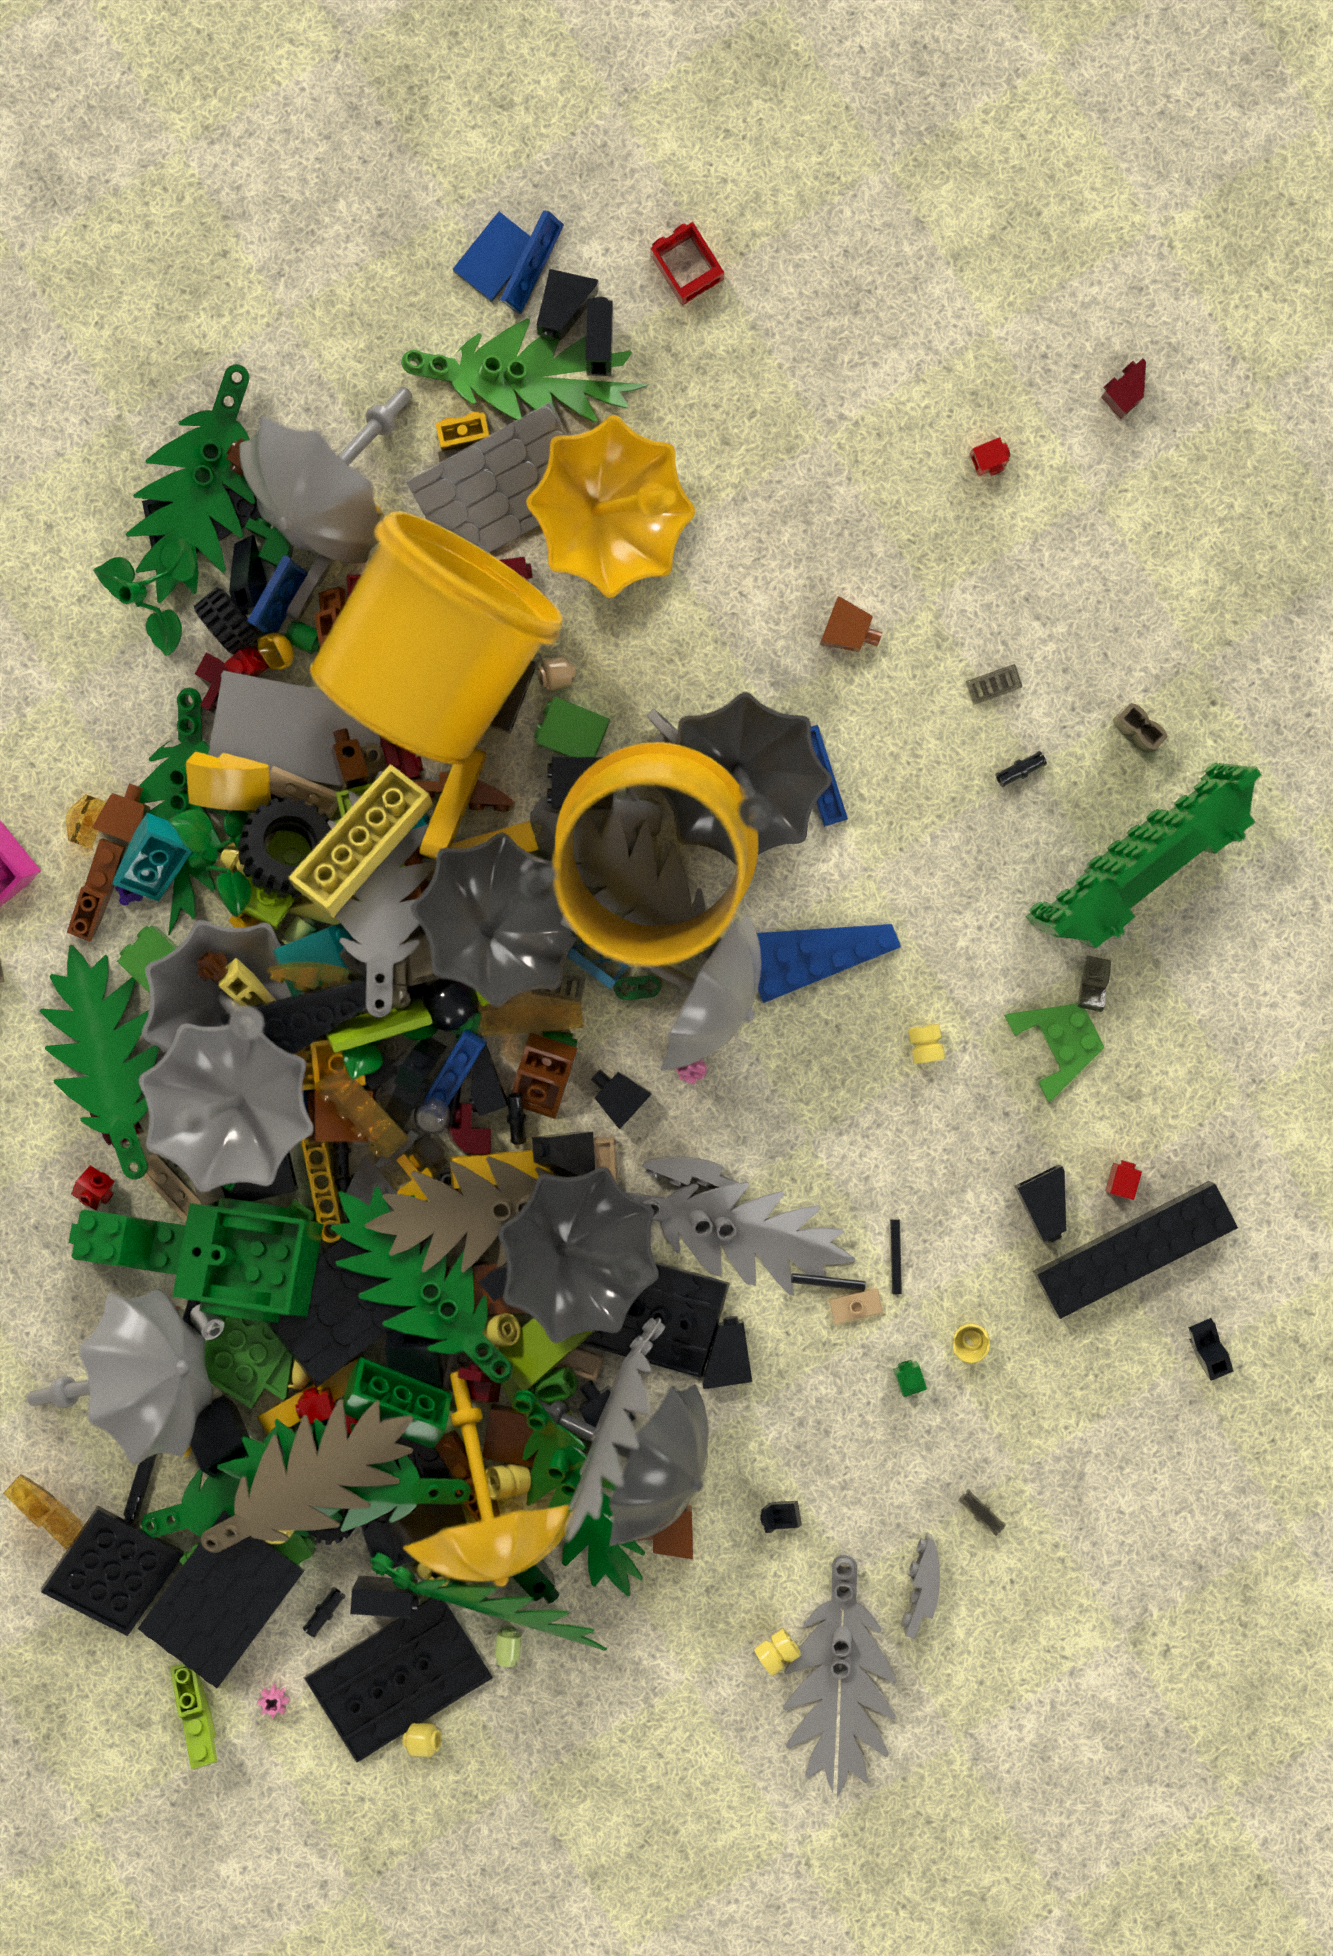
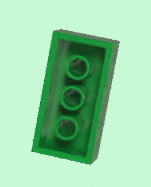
(398, 1397)

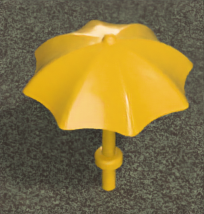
(611, 506)
(495, 1545)

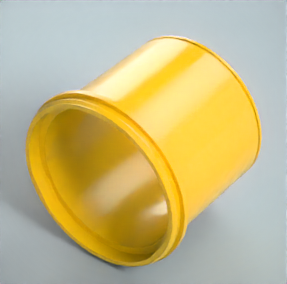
(432, 639)
(668, 766)

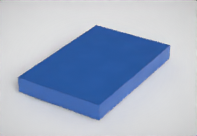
(493, 256)
(277, 596)

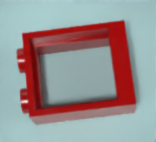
(701, 283)

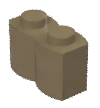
(1144, 732)

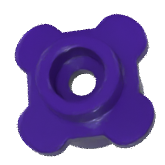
(126, 898)

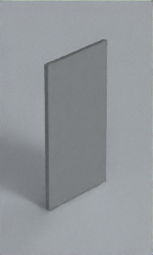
(282, 726)

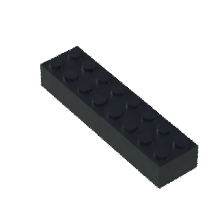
(1135, 1249)

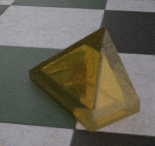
(81, 819)

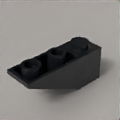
(247, 575)

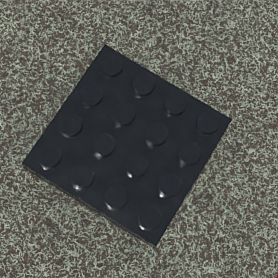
(112, 1571)

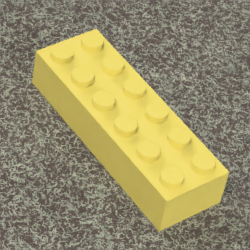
(361, 840)

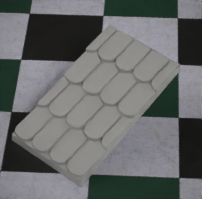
(487, 484)

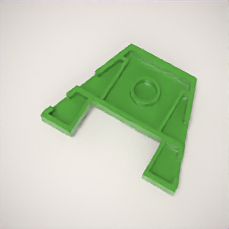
(1069, 1037)

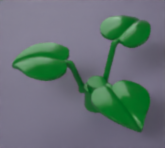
(118, 577)
(194, 832)
(368, 1059)

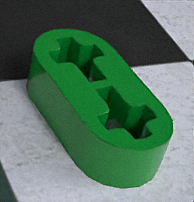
(637, 994)

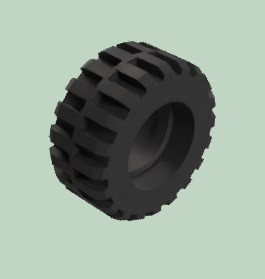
(273, 818)

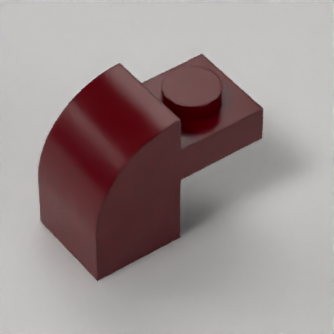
(210, 671)
(467, 1138)
(479, 1384)

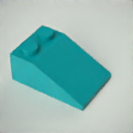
(152, 858)
(317, 947)

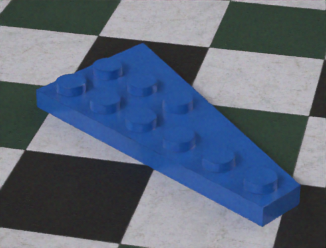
(810, 955)

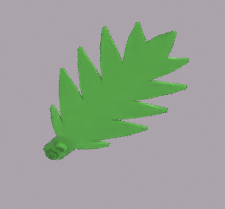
(498, 372)

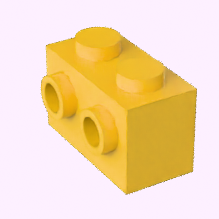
(462, 431)

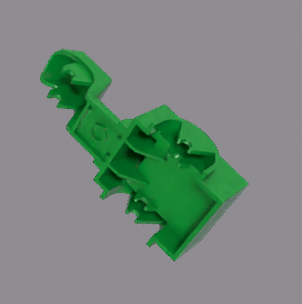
(230, 1257)

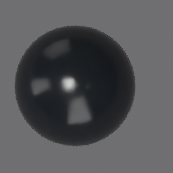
(450, 1003)

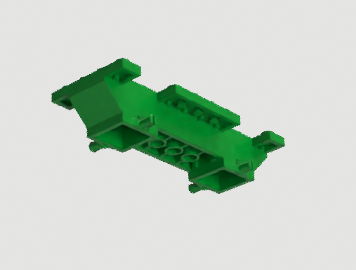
(1151, 855)

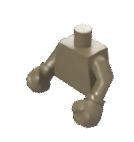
(413, 969)

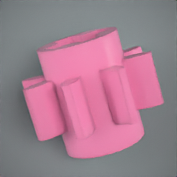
(692, 1072)
(270, 1695)

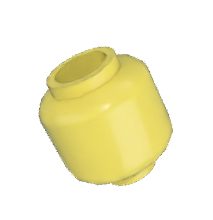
(422, 1740)

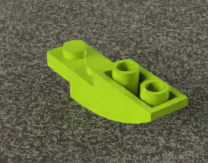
(195, 1715)

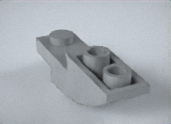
(682, 1168)
(925, 1576)

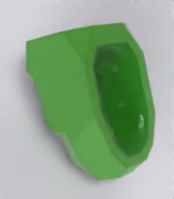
(556, 1385)

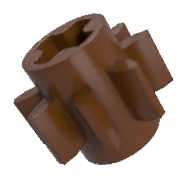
(212, 966)

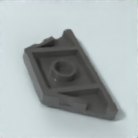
(366, 1180)

